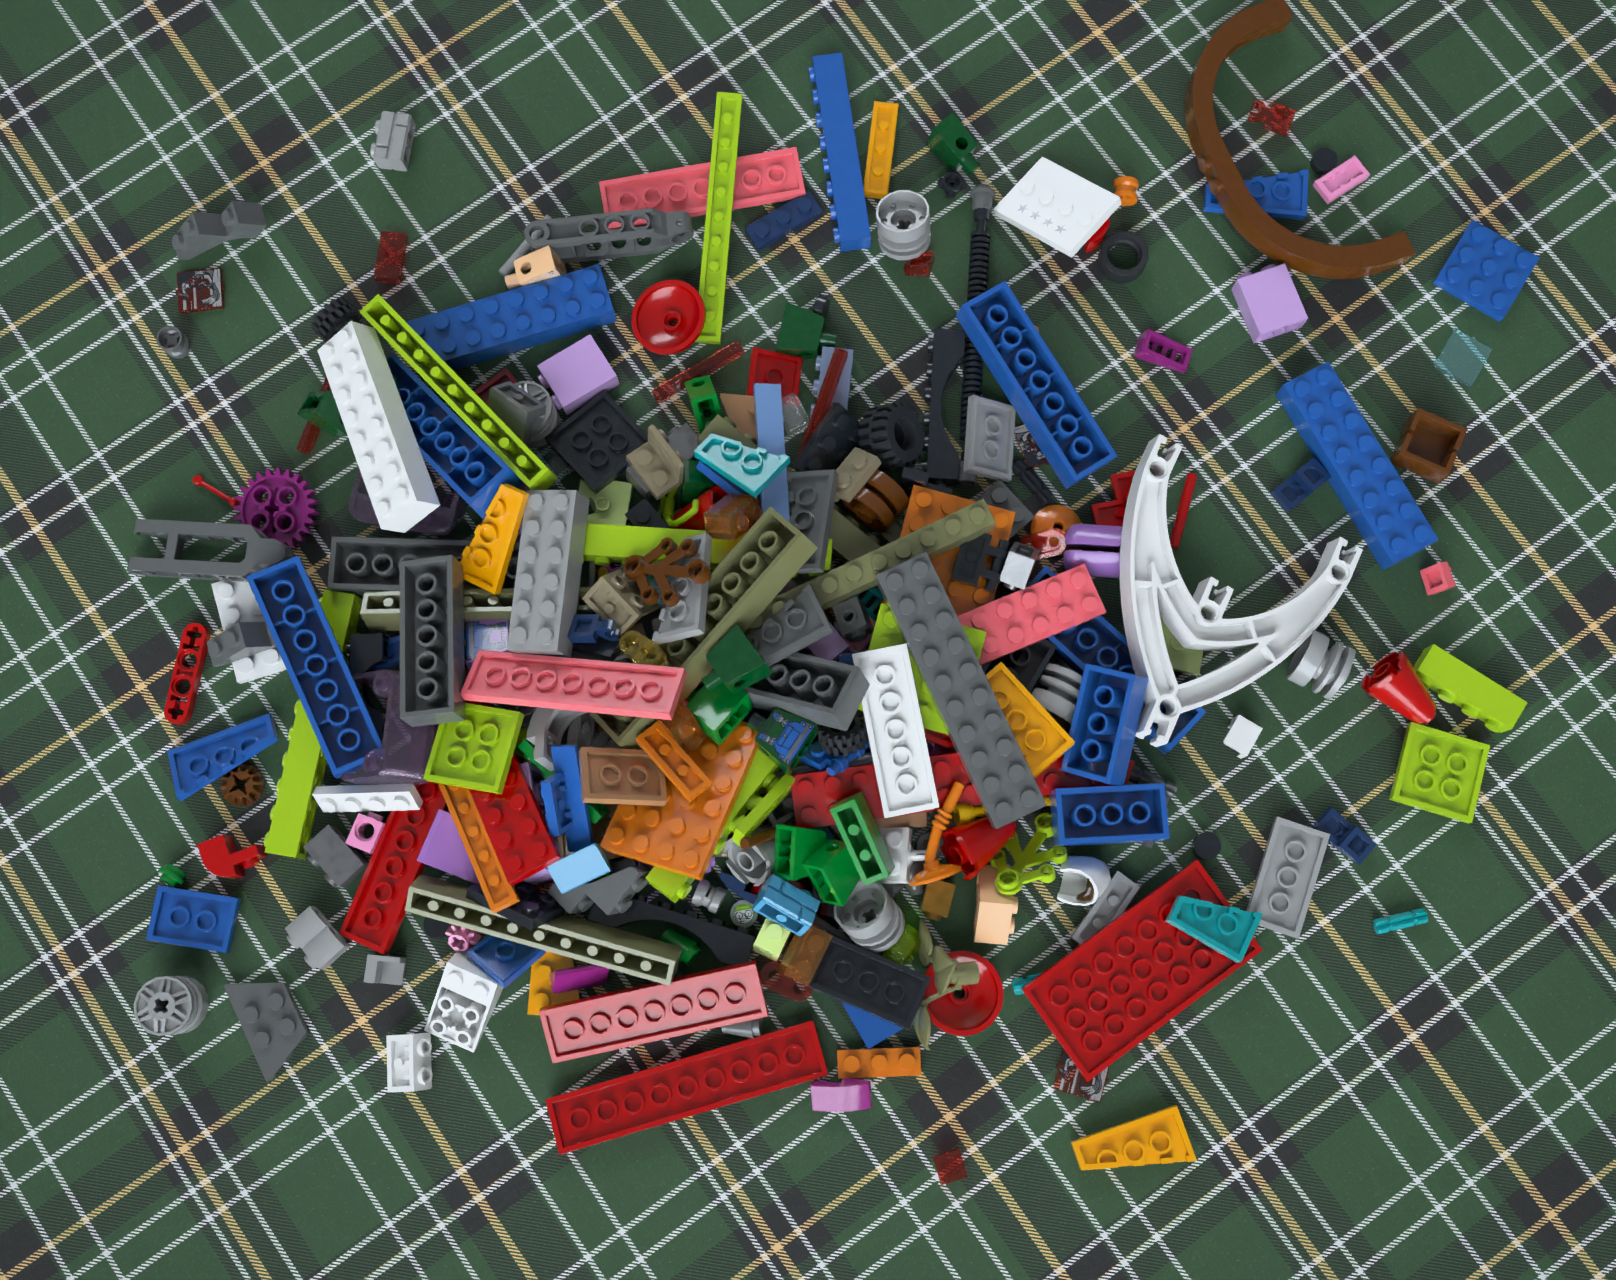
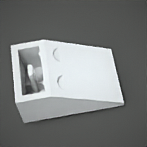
(463, 1003)

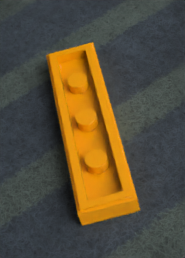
(880, 149)

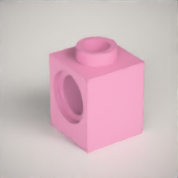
(356, 836)

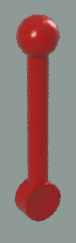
(199, 481)

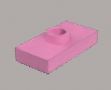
(1341, 179)

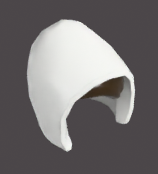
(1083, 880)

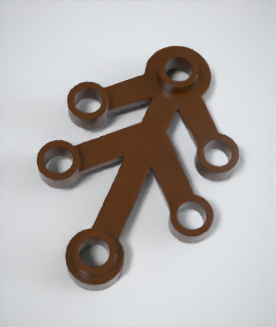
(638, 567)

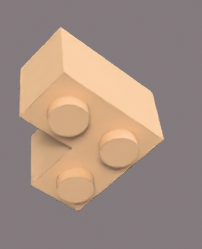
(993, 910)

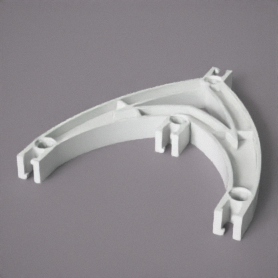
(1155, 589)

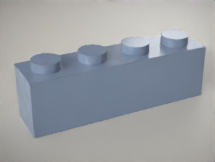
(843, 388)

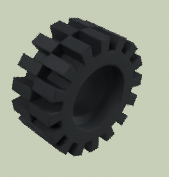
(334, 318)
(844, 742)

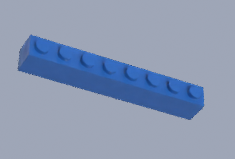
(841, 152)

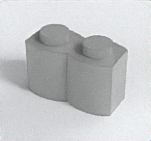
(316, 938)

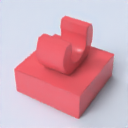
(1437, 578)

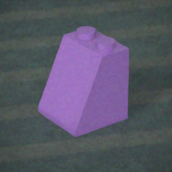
(445, 849)

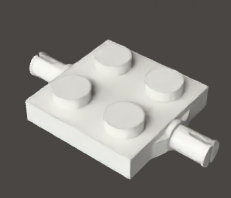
(902, 853)

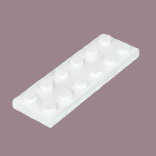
(896, 732)

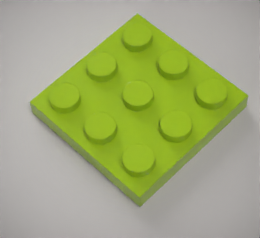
(476, 750)
(1439, 772)

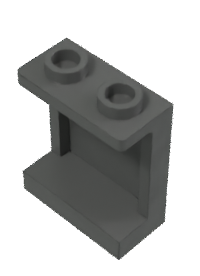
(515, 409)

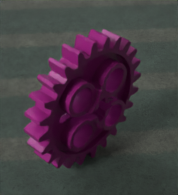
(299, 510)

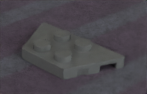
(269, 1022)

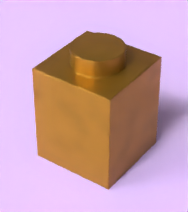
(937, 899)

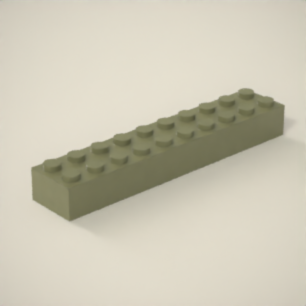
(736, 596)

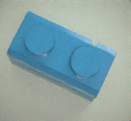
(786, 905)

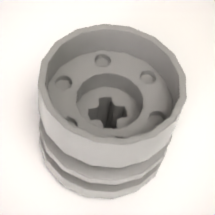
(903, 225)
(544, 424)
(1325, 666)
(1061, 693)
(871, 917)
(186, 1005)

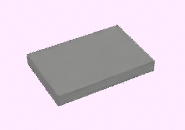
(989, 438)

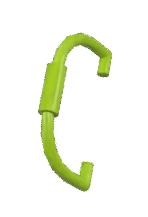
(668, 512)

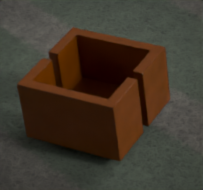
(1425, 444)

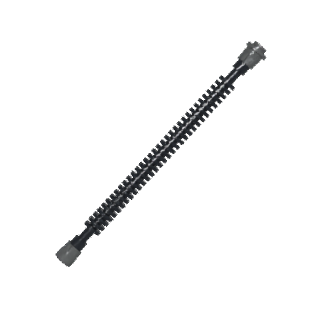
(977, 284)

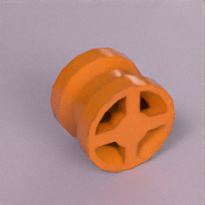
(1126, 188)

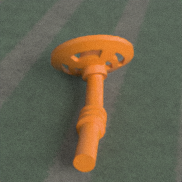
(932, 868)

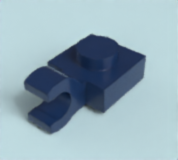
(587, 628)

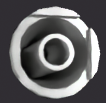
(754, 863)

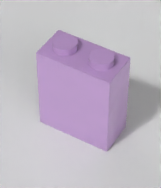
(1269, 302)
(577, 375)

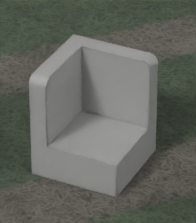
(385, 969)

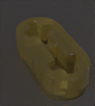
(646, 646)

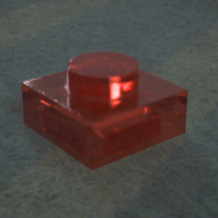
(920, 266)
(949, 1166)

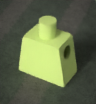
(771, 940)

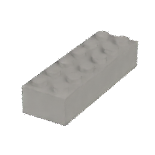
(548, 572)

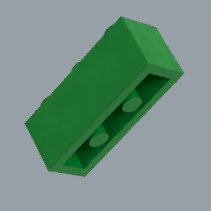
(862, 838)

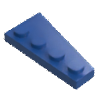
(1277, 195)
(215, 755)

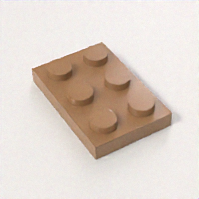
(620, 777)

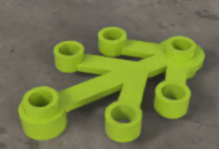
(1011, 880)

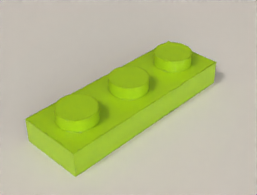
(762, 808)

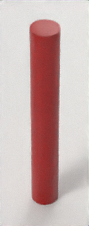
(1183, 510)

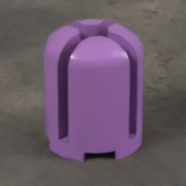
(1094, 538)

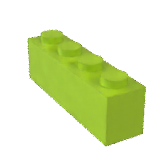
(1469, 689)

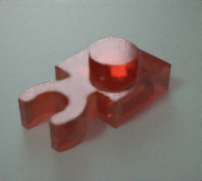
(1275, 119)

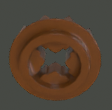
(254, 785)

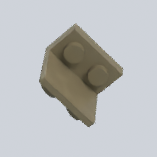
(657, 463)
(618, 600)

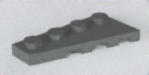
(812, 508)
(792, 628)

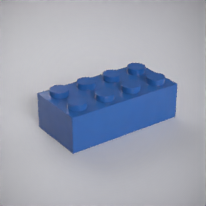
(1105, 724)
(1109, 814)

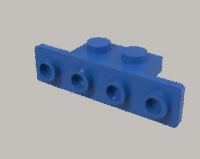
(564, 799)

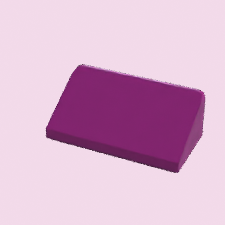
(578, 978)

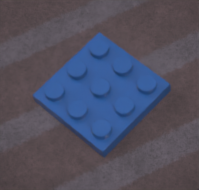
(1486, 270)

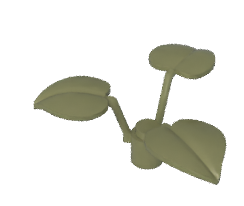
(946, 972)

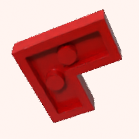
(1113, 511)

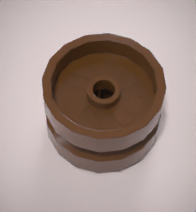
(878, 502)

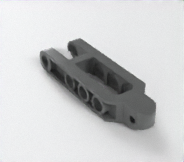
(572, 244)
(259, 553)

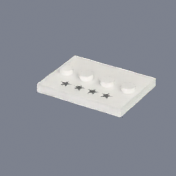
(1057, 206)

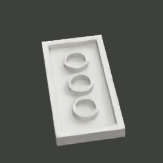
(238, 604)

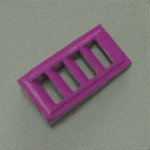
(1150, 355)

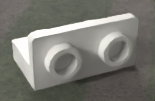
(409, 1062)

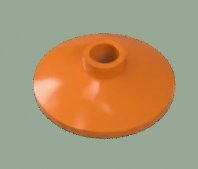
(1054, 515)

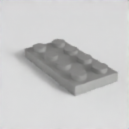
(1287, 876)

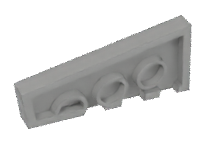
(689, 615)

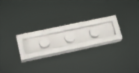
(368, 798)

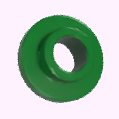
(171, 875)

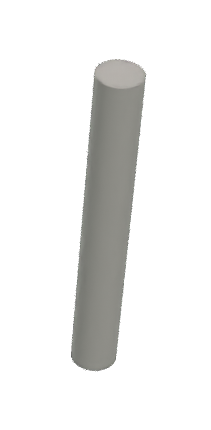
(521, 251)

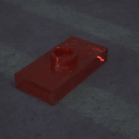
(390, 257)

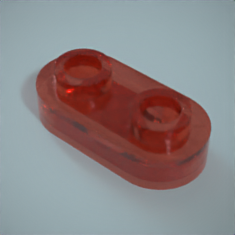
(1041, 541)
(783, 985)

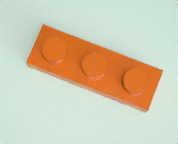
(673, 761)
(879, 1062)

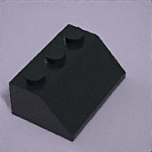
(1026, 663)

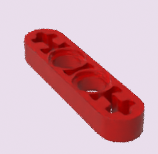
(182, 673)

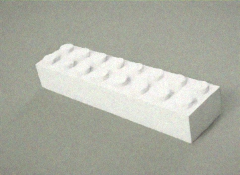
(378, 428)

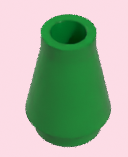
(690, 949)

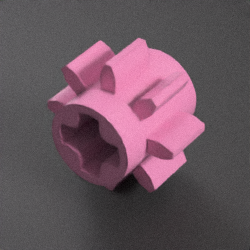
(462, 938)

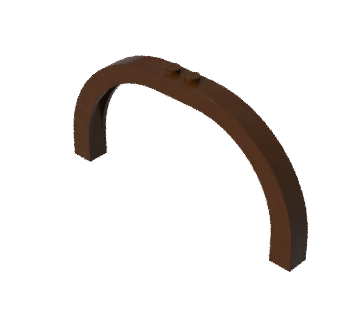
(1228, 186)

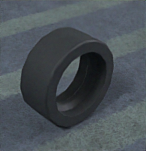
(1130, 240)

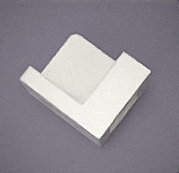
(1242, 735)

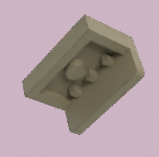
(854, 473)

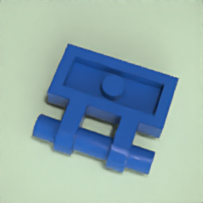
(820, 760)

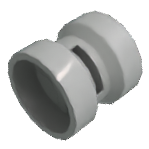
(715, 897)

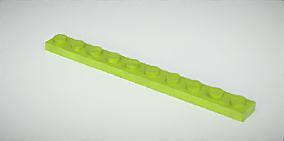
(719, 213)

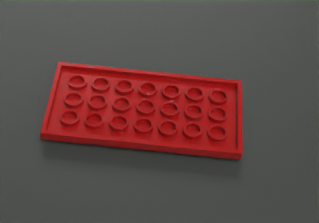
(1131, 976)

